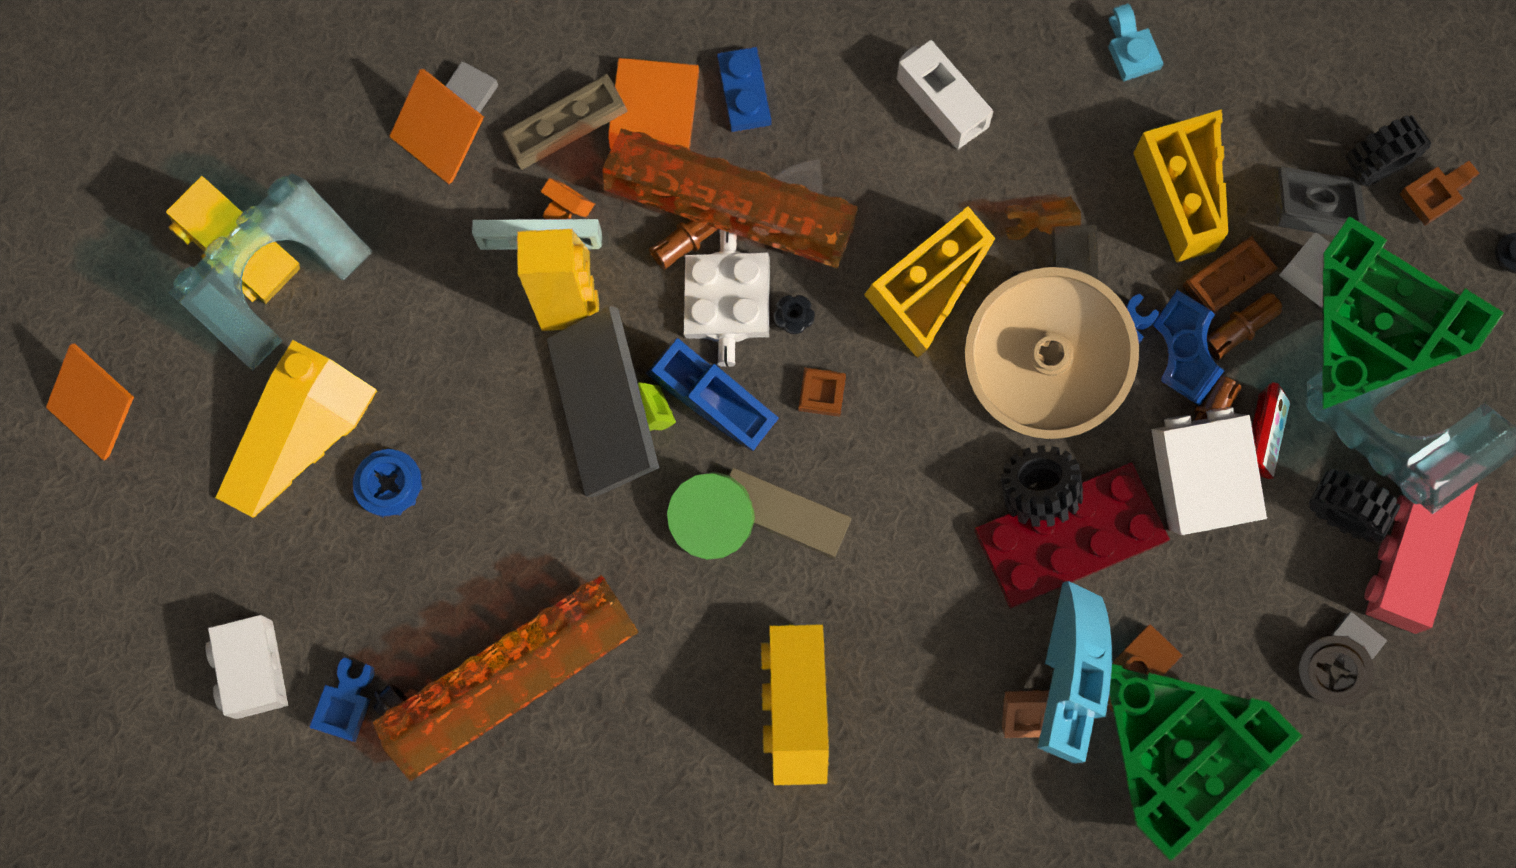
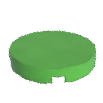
(710, 515)

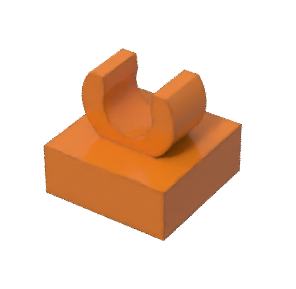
(565, 201)

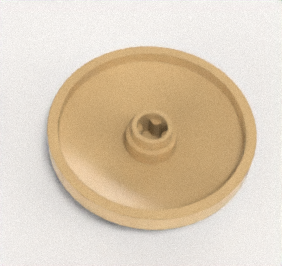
(1052, 353)

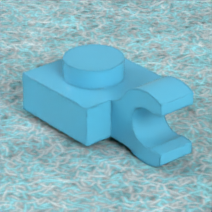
(1132, 50)

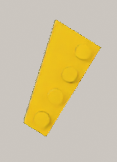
(556, 277)

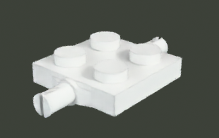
(726, 297)

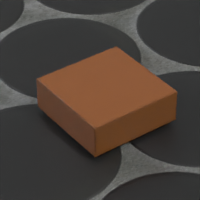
(822, 392)

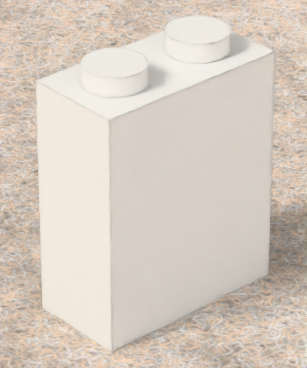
(1208, 471)

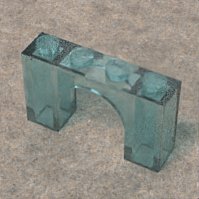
(214, 285)
(1426, 468)

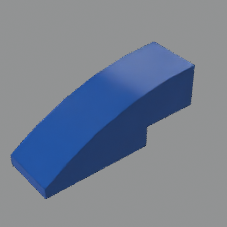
(712, 394)

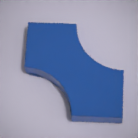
(1189, 365)

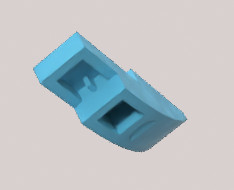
(1082, 673)

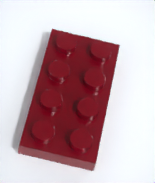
(1107, 529)

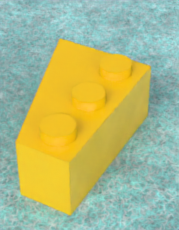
(1186, 183)
(207, 214)

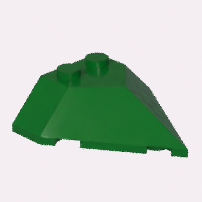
(1388, 317)
(1190, 751)

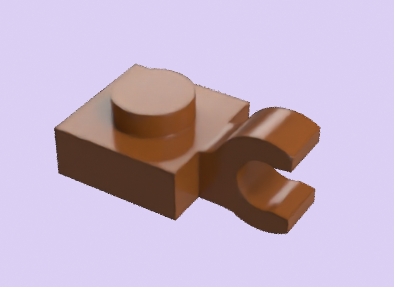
(1437, 193)

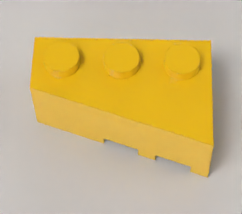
(929, 280)
(797, 704)

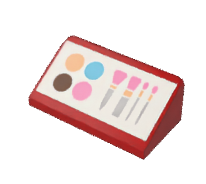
(1269, 427)

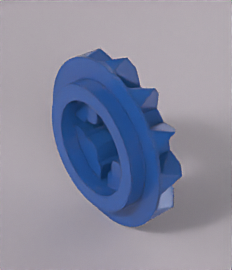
(387, 463)

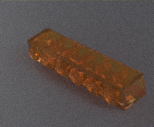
(729, 197)
(504, 678)

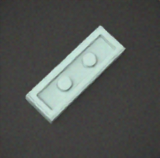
(503, 233)

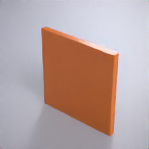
(436, 126)
(89, 401)

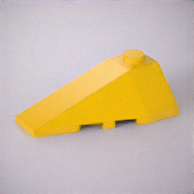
(297, 419)

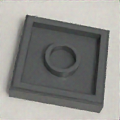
(1316, 200)

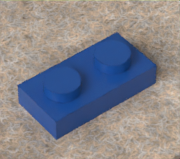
(744, 89)

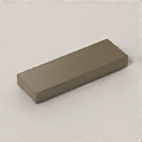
(564, 121)
(794, 516)

